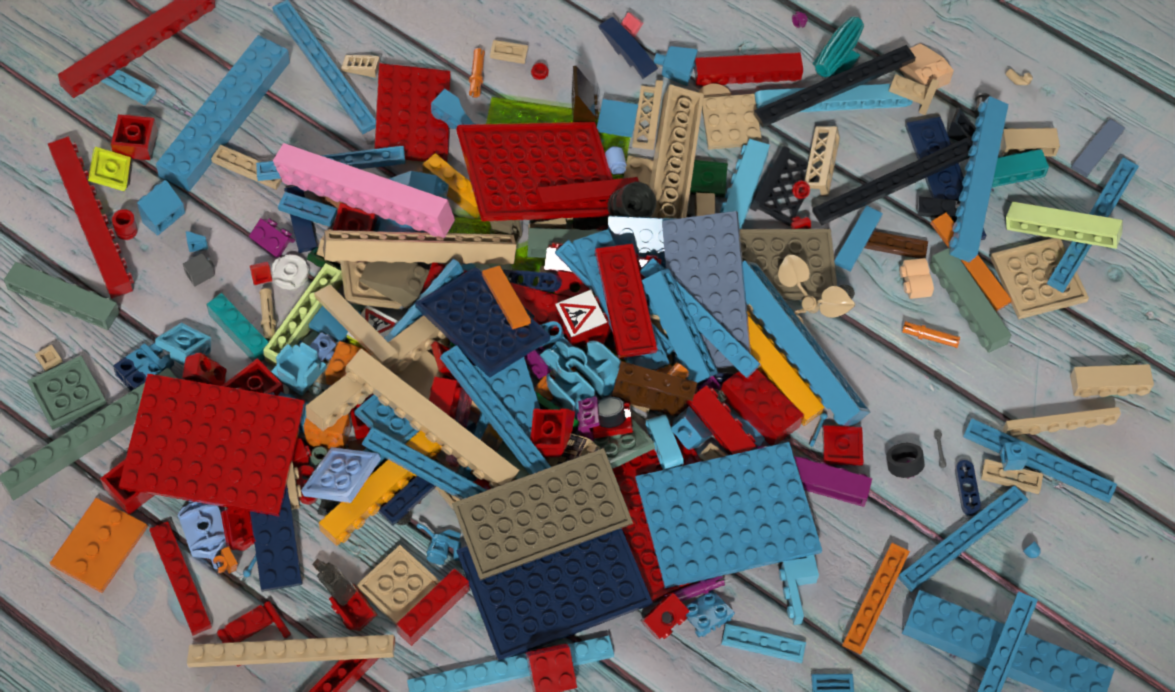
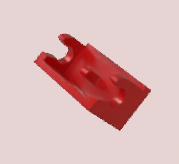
(237, 529)

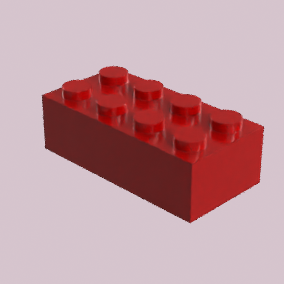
(762, 406)

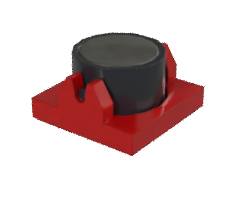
(614, 418)

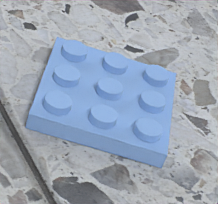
(341, 474)

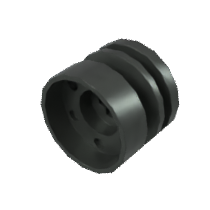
(632, 201)

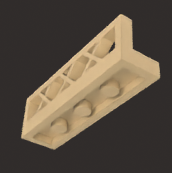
(657, 90)
(828, 162)

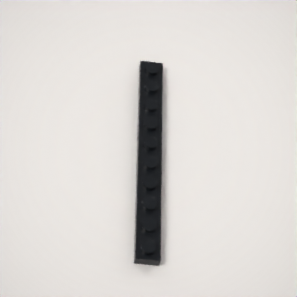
(834, 86)
(892, 182)

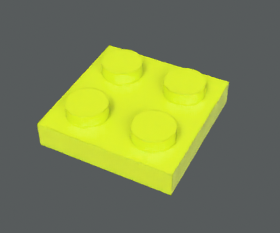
(109, 169)

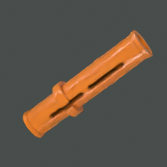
(476, 76)
(930, 334)

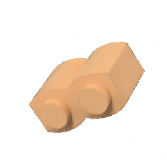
(917, 278)

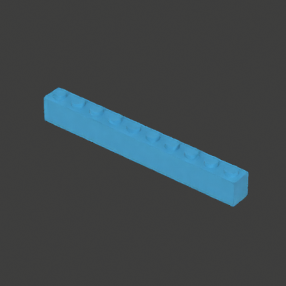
(978, 179)

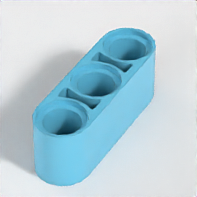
(665, 442)

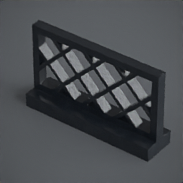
(769, 183)

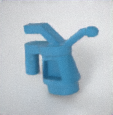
(438, 549)

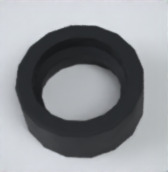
(908, 469)

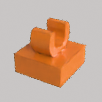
(228, 560)

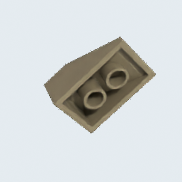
(395, 280)

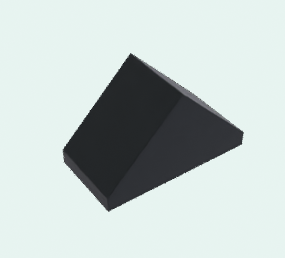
(961, 127)

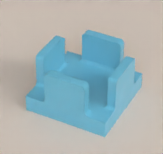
(298, 367)

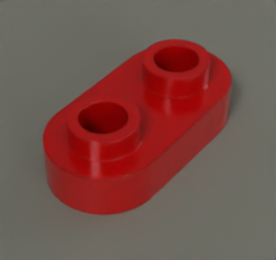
(305, 471)

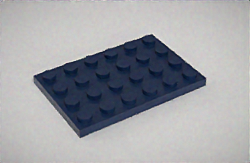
(476, 324)

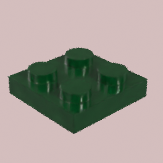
(709, 178)

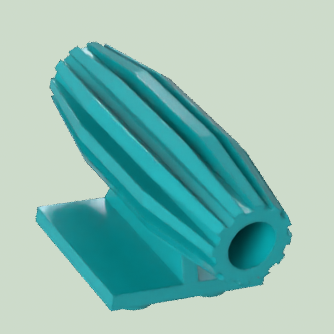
(838, 52)

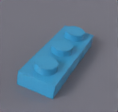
(307, 209)

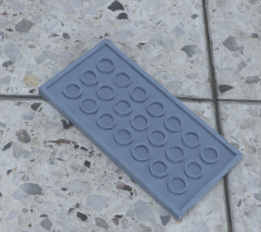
(708, 263)

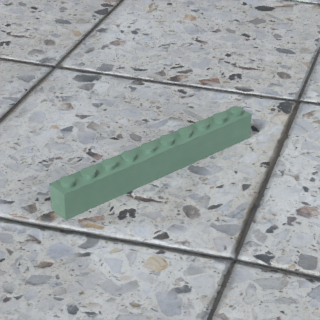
(74, 443)

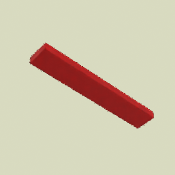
(580, 191)

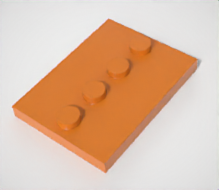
(98, 545)

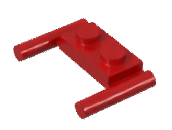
(252, 623)

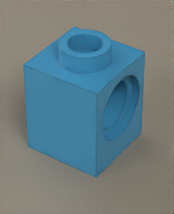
(1013, 456)

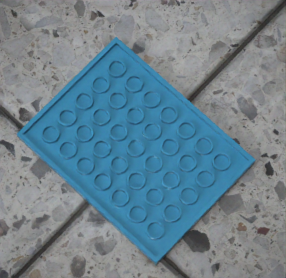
(727, 515)

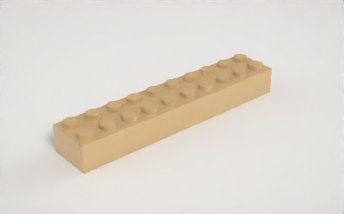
(675, 151)

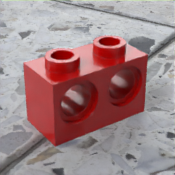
(204, 370)

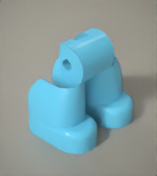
(597, 365)

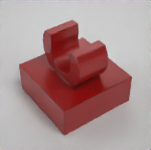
(798, 223)
(260, 273)

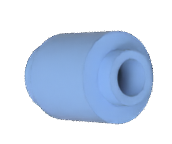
(616, 160)

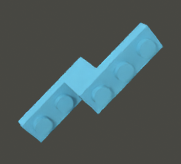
(794, 574)

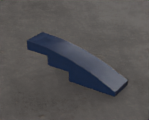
(628, 47)

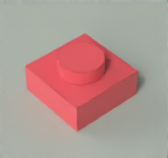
(632, 24)

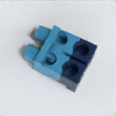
(134, 367)

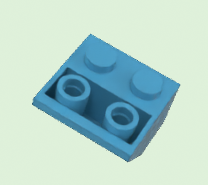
(160, 208)

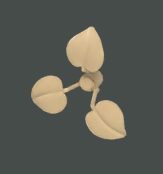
(834, 299)

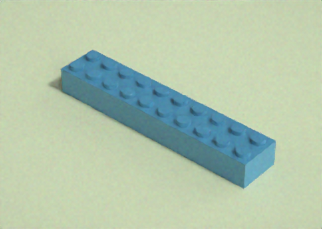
(223, 113)
(802, 348)
(976, 636)

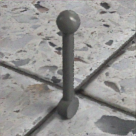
(937, 435)

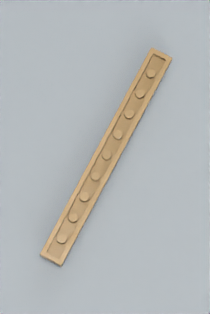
(291, 651)

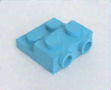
(183, 342)

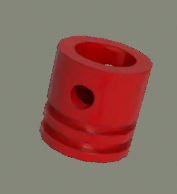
(124, 224)

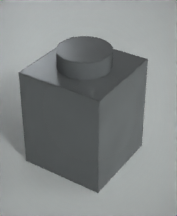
(199, 269)

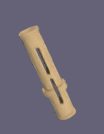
(268, 322)

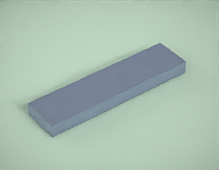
(1098, 148)

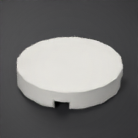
(289, 272)

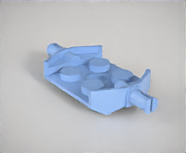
(205, 542)

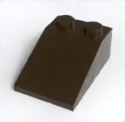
(583, 98)

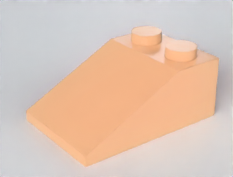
(927, 66)

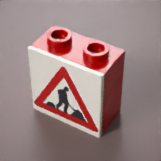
(581, 317)

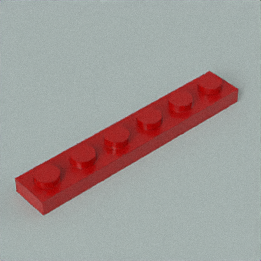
(180, 578)

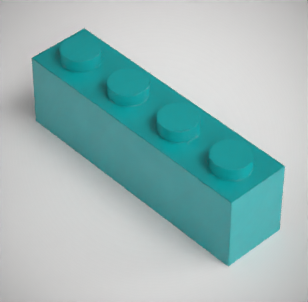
(1020, 168)
(237, 327)

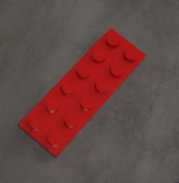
(625, 300)

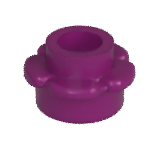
(799, 19)

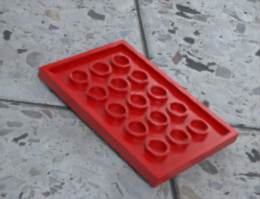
(406, 114)

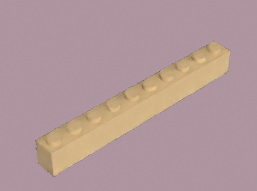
(418, 247)
(346, 394)
(430, 419)

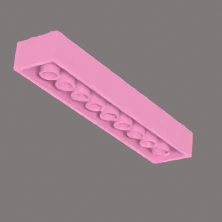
(364, 190)

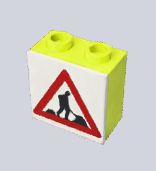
(379, 321)

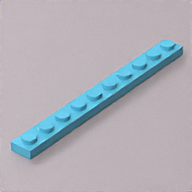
(505, 669)

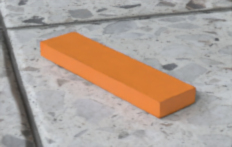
(506, 297)

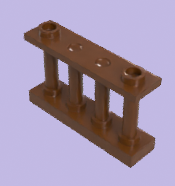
(653, 389)

